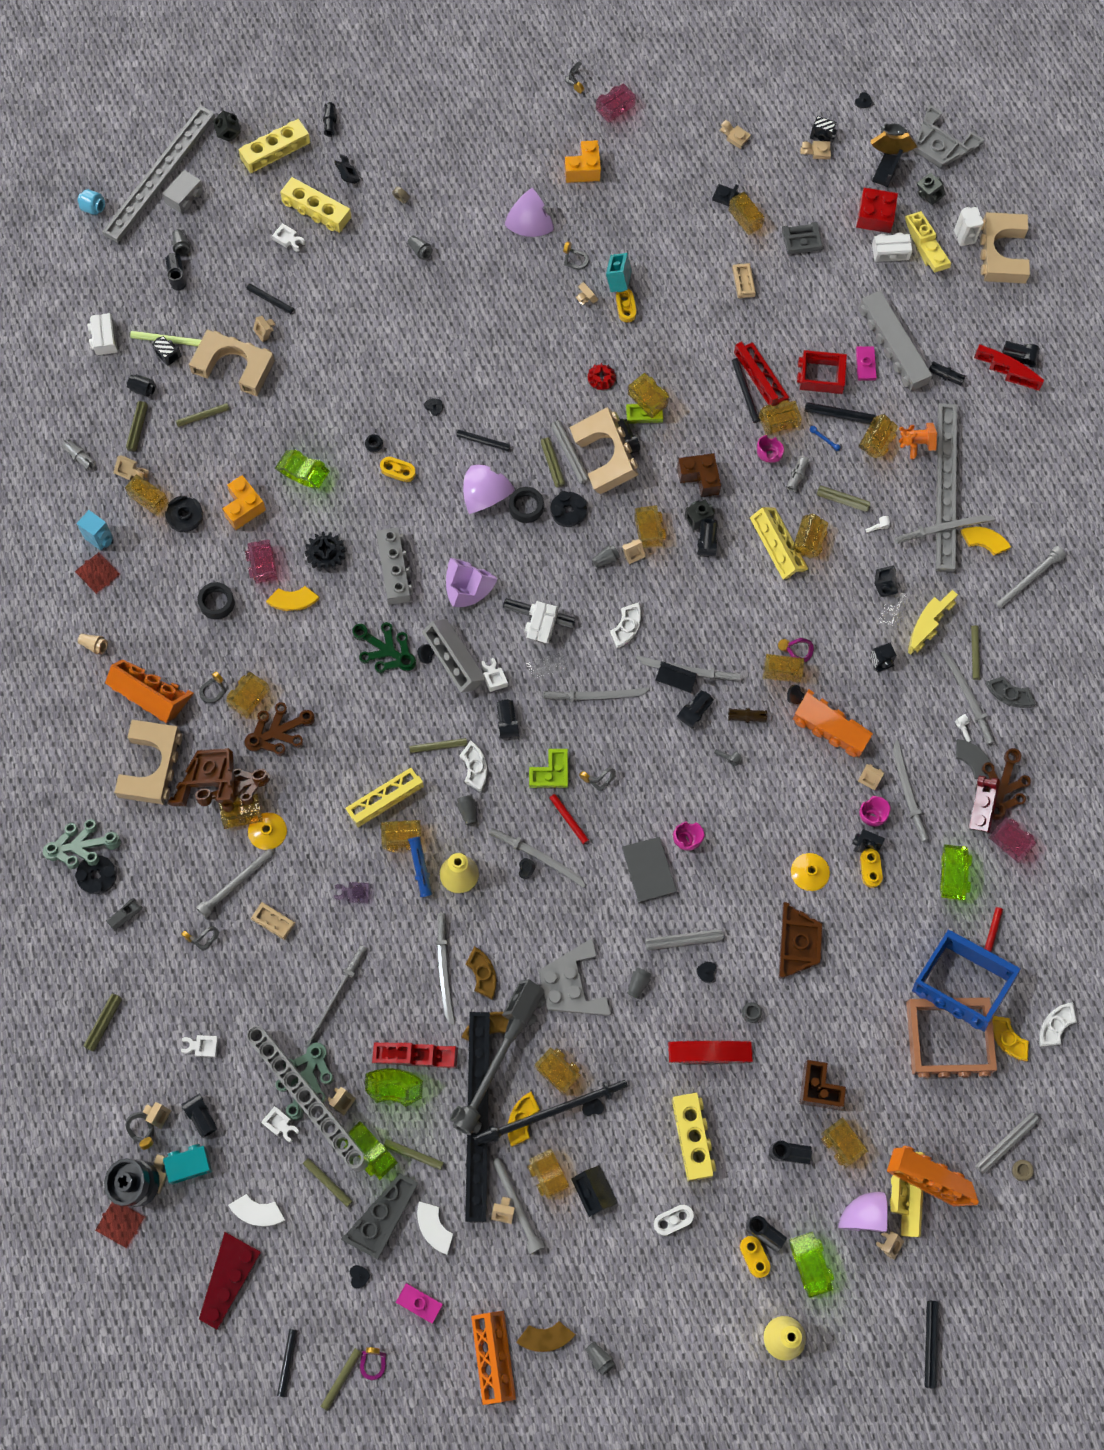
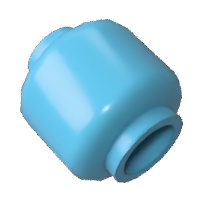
(91, 202)

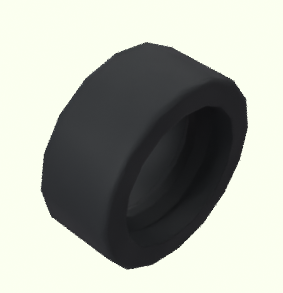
(523, 517)
(213, 587)

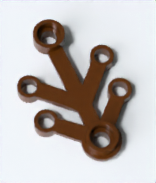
(276, 731)
(254, 781)
(1004, 788)

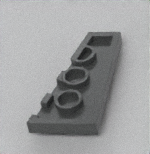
(379, 1221)

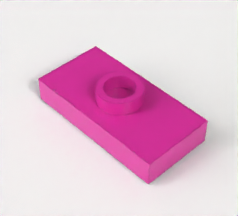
(865, 363)
(419, 1303)

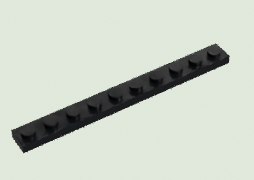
(477, 1156)

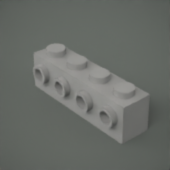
(393, 566)
(453, 655)

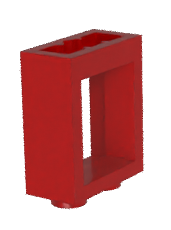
(822, 358)

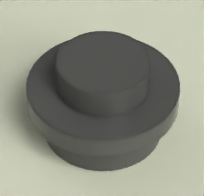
(751, 1012)

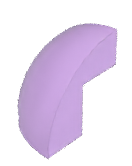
(528, 216)
(484, 488)
(466, 583)
(866, 1213)

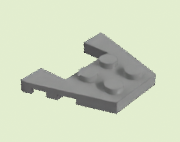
(938, 145)
(564, 987)

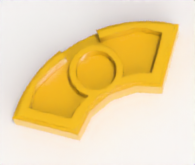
(985, 538)
(293, 600)
(1009, 1040)
(523, 1108)

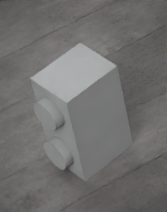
(183, 191)

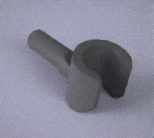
(734, 759)

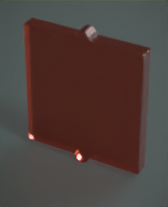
(97, 572)
(120, 1224)

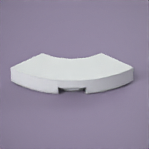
(628, 626)
(476, 766)
(1055, 1023)
(256, 1213)
(432, 1228)

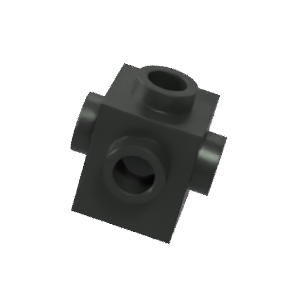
(227, 126)
(931, 188)
(697, 511)

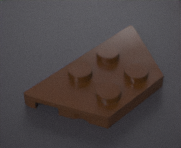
(799, 941)

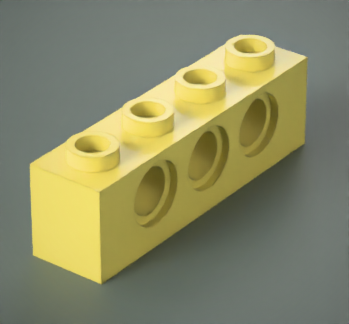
(274, 145)
(310, 197)
(692, 1103)

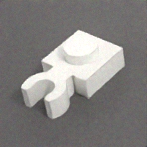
(287, 236)
(494, 677)
(203, 1046)
(278, 1122)

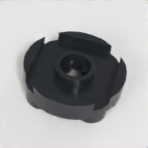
(567, 499)
(186, 504)
(104, 883)

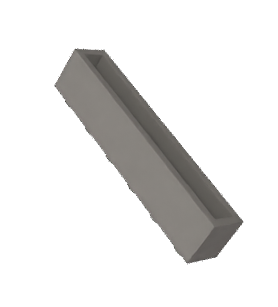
(895, 341)

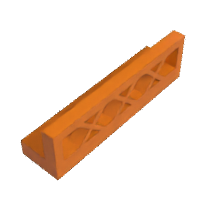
(497, 1357)

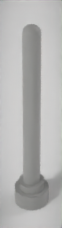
(1056, 555)
(207, 907)
(533, 1242)

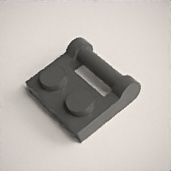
(802, 242)

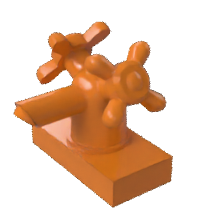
(914, 437)

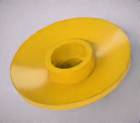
(269, 839)
(806, 880)

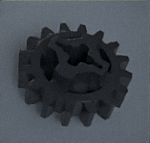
(316, 549)

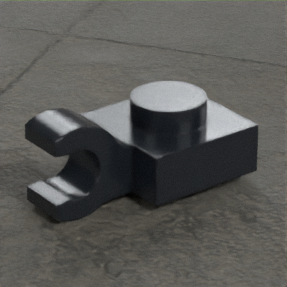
(347, 172)

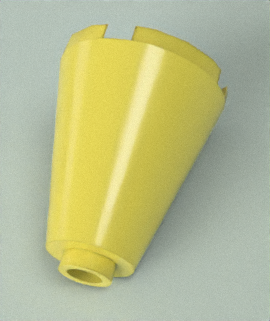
(459, 873)
(776, 1338)

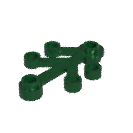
(385, 650)

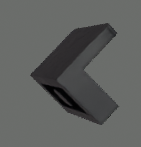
(887, 168)
(676, 677)
(594, 1190)

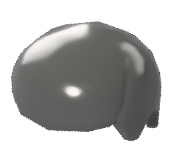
(893, 129)

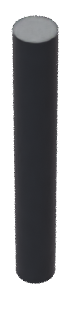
(270, 298)
(483, 440)
(287, 1363)

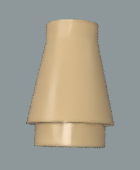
(94, 643)

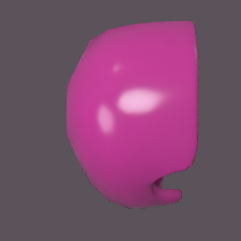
(766, 444)
(876, 806)
(693, 832)

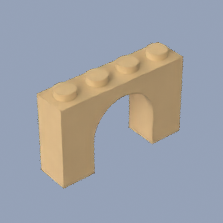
(995, 266)
(216, 345)
(621, 466)
(155, 786)

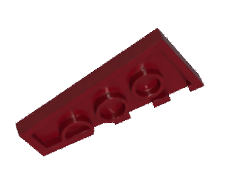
(229, 1274)

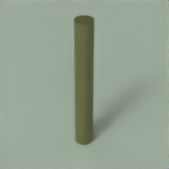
(201, 415)
(975, 652)
(438, 745)
(413, 1154)
(323, 1178)
(341, 1379)

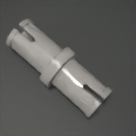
(78, 454)
(797, 473)

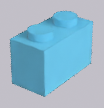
(95, 530)

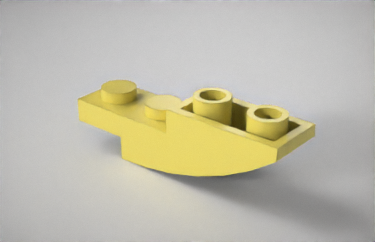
(926, 242)
(928, 621)

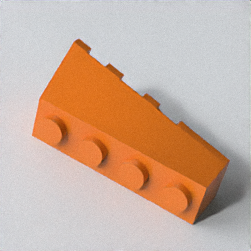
(147, 691)
(831, 725)
(932, 1177)

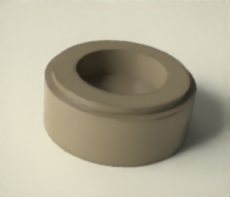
(400, 194)
(1022, 1170)

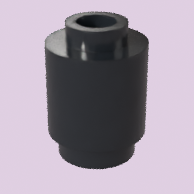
(141, 385)

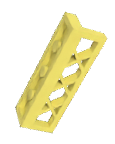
(778, 543)
(387, 801)

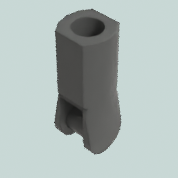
(121, 916)

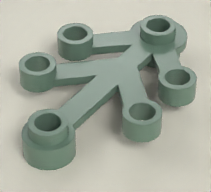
(78, 845)
(309, 1076)

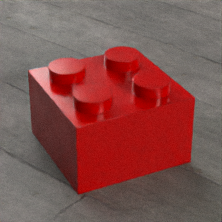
(877, 210)

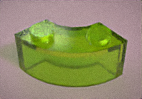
(302, 469)
(955, 872)
(393, 1085)
(379, 1158)
(811, 1264)

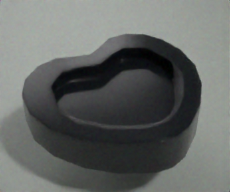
(863, 101)
(434, 406)
(425, 653)
(795, 695)
(526, 868)
(705, 971)
(593, 1107)
(359, 1276)

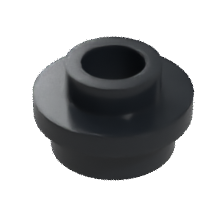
(373, 438)

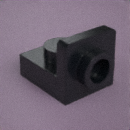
(725, 194)
(885, 581)
(869, 839)

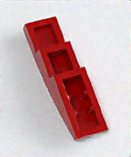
(1014, 370)
(710, 1052)
(415, 1055)

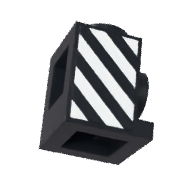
(823, 129)
(166, 350)
(883, 657)

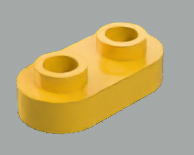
(626, 306)
(398, 469)
(871, 867)
(754, 1257)

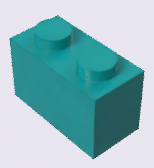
(619, 272)
(187, 1164)

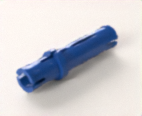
(422, 875)

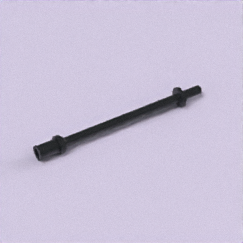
(495, 1133)

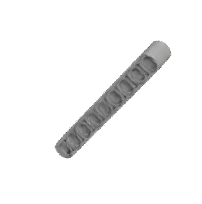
(311, 1106)

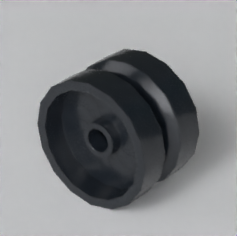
(131, 1182)

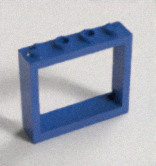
(978, 956)

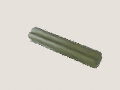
(136, 426)
(552, 462)
(843, 498)
(102, 1022)

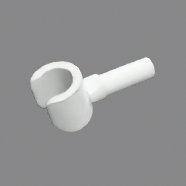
(884, 524)
(961, 722)

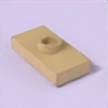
(743, 280)
(273, 921)

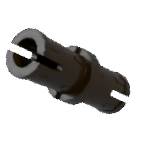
(747, 715)

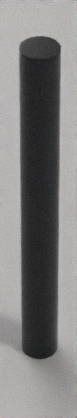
(746, 392)

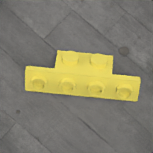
(908, 1202)

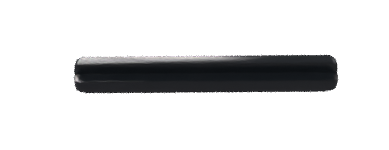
(839, 412)
(524, 608)
(931, 1347)

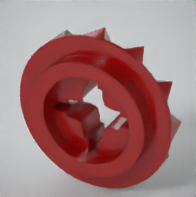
(594, 378)

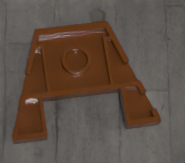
(207, 769)

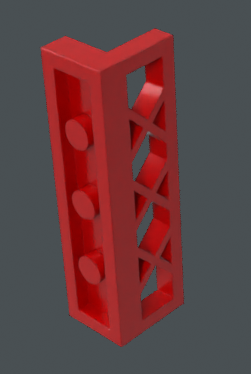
(759, 377)

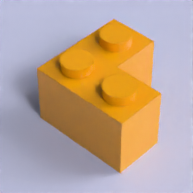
(586, 166)
(246, 503)

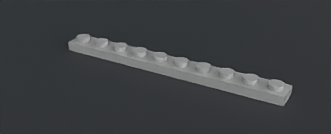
(158, 174)
(946, 486)

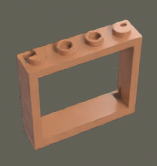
(945, 1071)

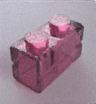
(615, 102)
(261, 560)
(1012, 839)

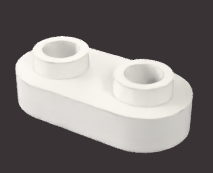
(673, 1220)

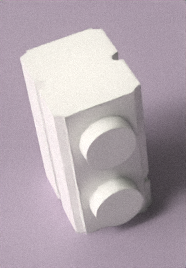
(968, 226)
(891, 247)
(103, 334)
(542, 621)

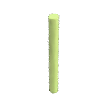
(176, 340)

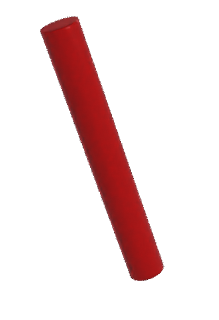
(569, 819)
(993, 929)

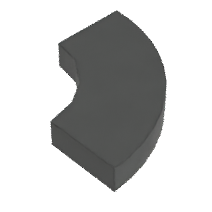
(1009, 694)
(973, 757)

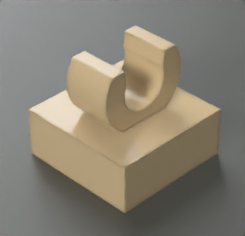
(586, 294)
(263, 328)
(633, 551)
(871, 776)
(342, 1100)
(157, 1114)
(503, 1212)
(892, 1244)

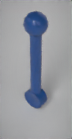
(813, 429)

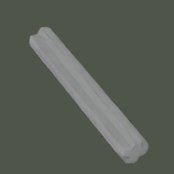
(570, 452)
(684, 939)
(1007, 1143)

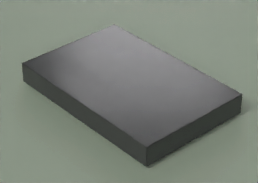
(649, 869)

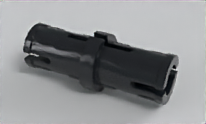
(329, 119)
(947, 373)

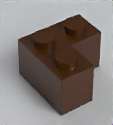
(701, 469)
(816, 1090)

